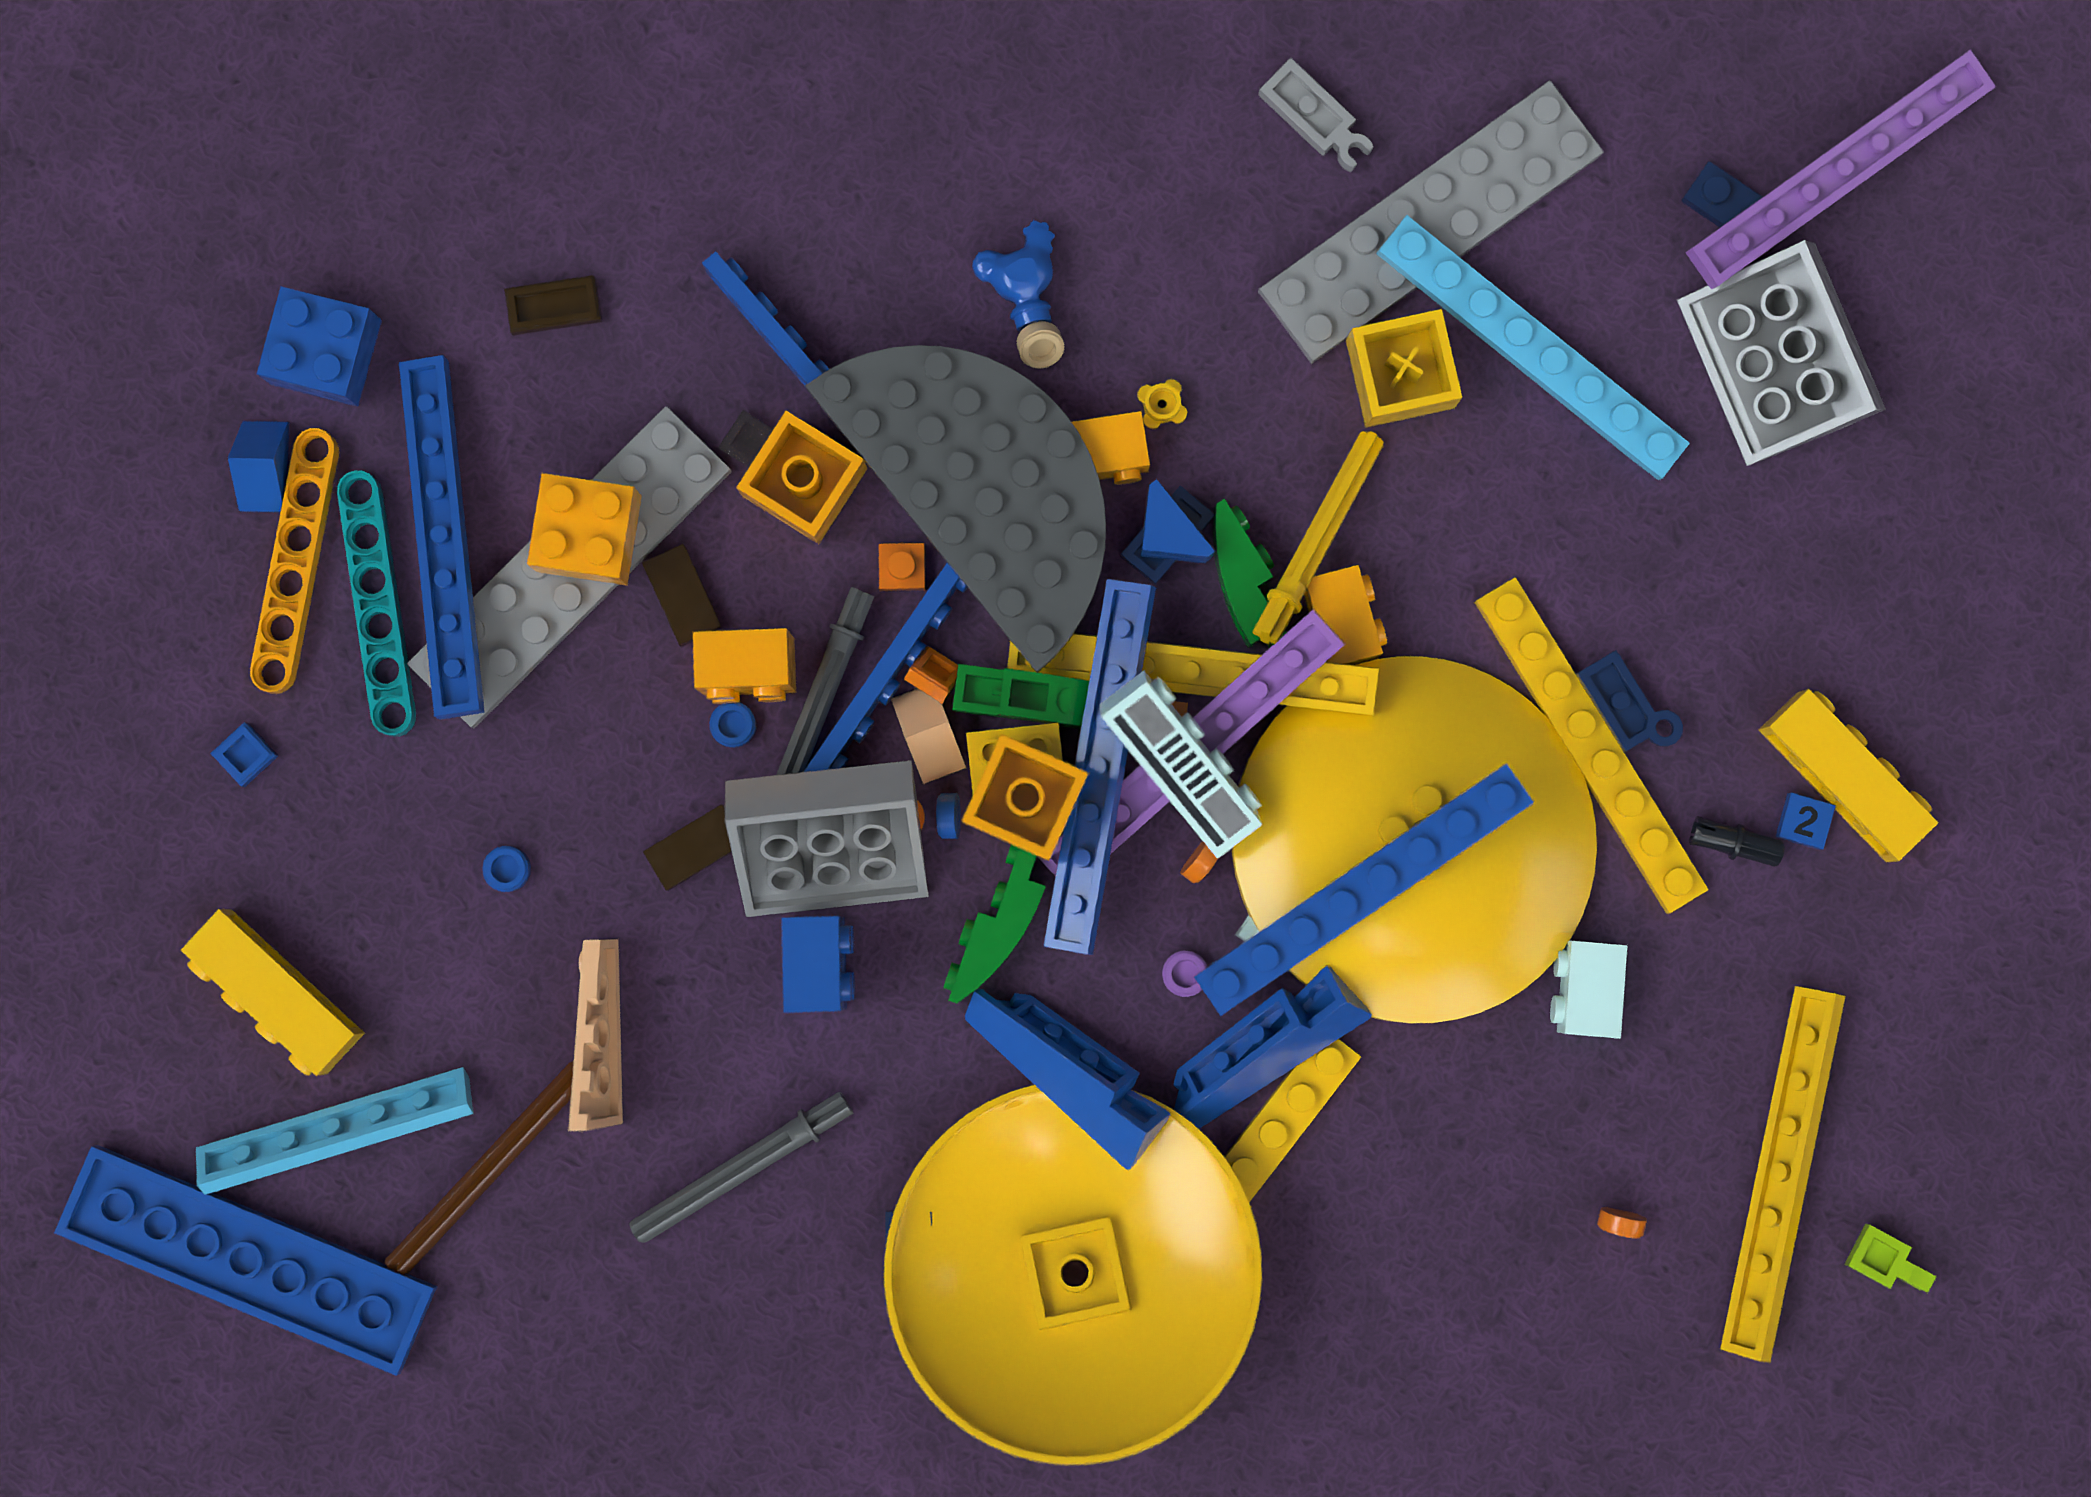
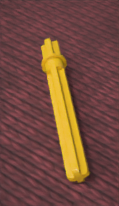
(1286, 598)

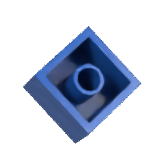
(319, 346)
(816, 964)

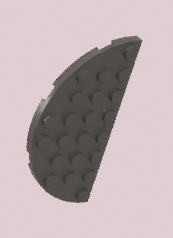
(985, 477)

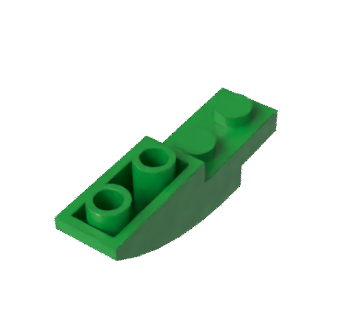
(1240, 570)
(1020, 695)
(993, 939)

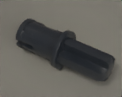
(1736, 842)

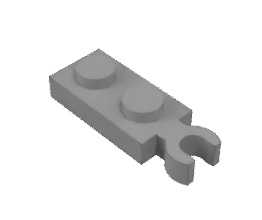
(1313, 113)

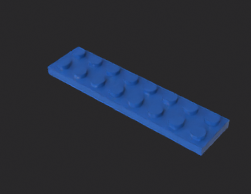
(245, 1259)

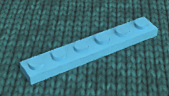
(333, 1131)

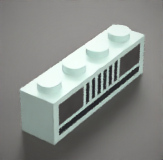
(1181, 763)

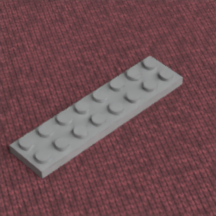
(1455, 200)
(530, 613)

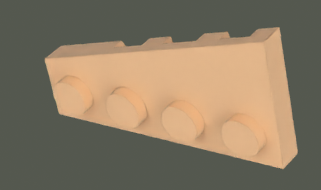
(597, 1055)

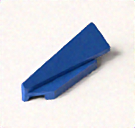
(1266, 1046)
(1072, 1072)

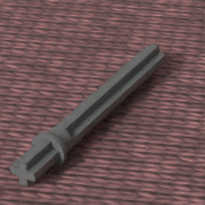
(826, 682)
(792, 1135)

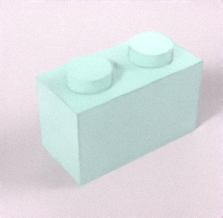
(1590, 989)

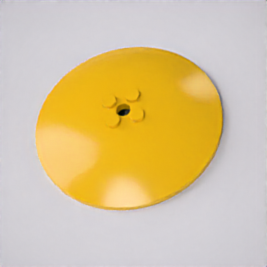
(1354, 782)
(1055, 1364)

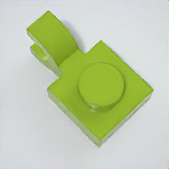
(1884, 1260)

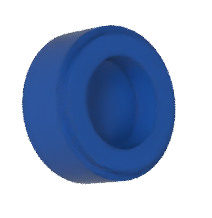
(732, 724)
(948, 815)
(506, 869)

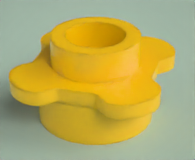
(1168, 392)

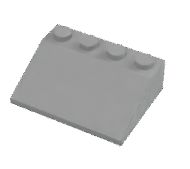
(1781, 353)
(826, 838)

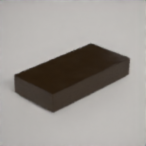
(553, 305)
(681, 594)
(690, 849)

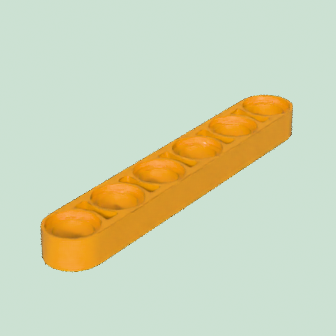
(285, 560)

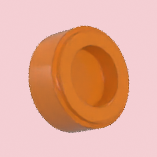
(1199, 863)
(1621, 1222)

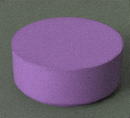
(1179, 973)

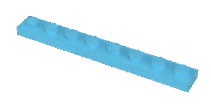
(1532, 348)

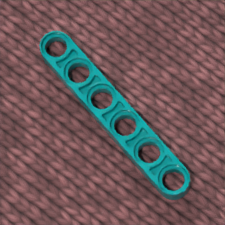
(369, 605)

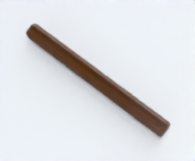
(482, 1173)

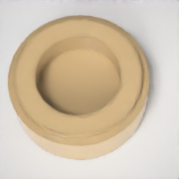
(1040, 344)

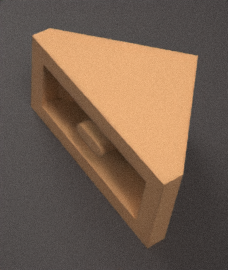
(928, 735)

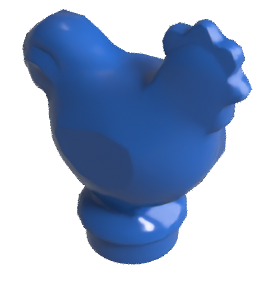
(1021, 274)

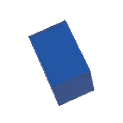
(260, 465)
(1170, 532)

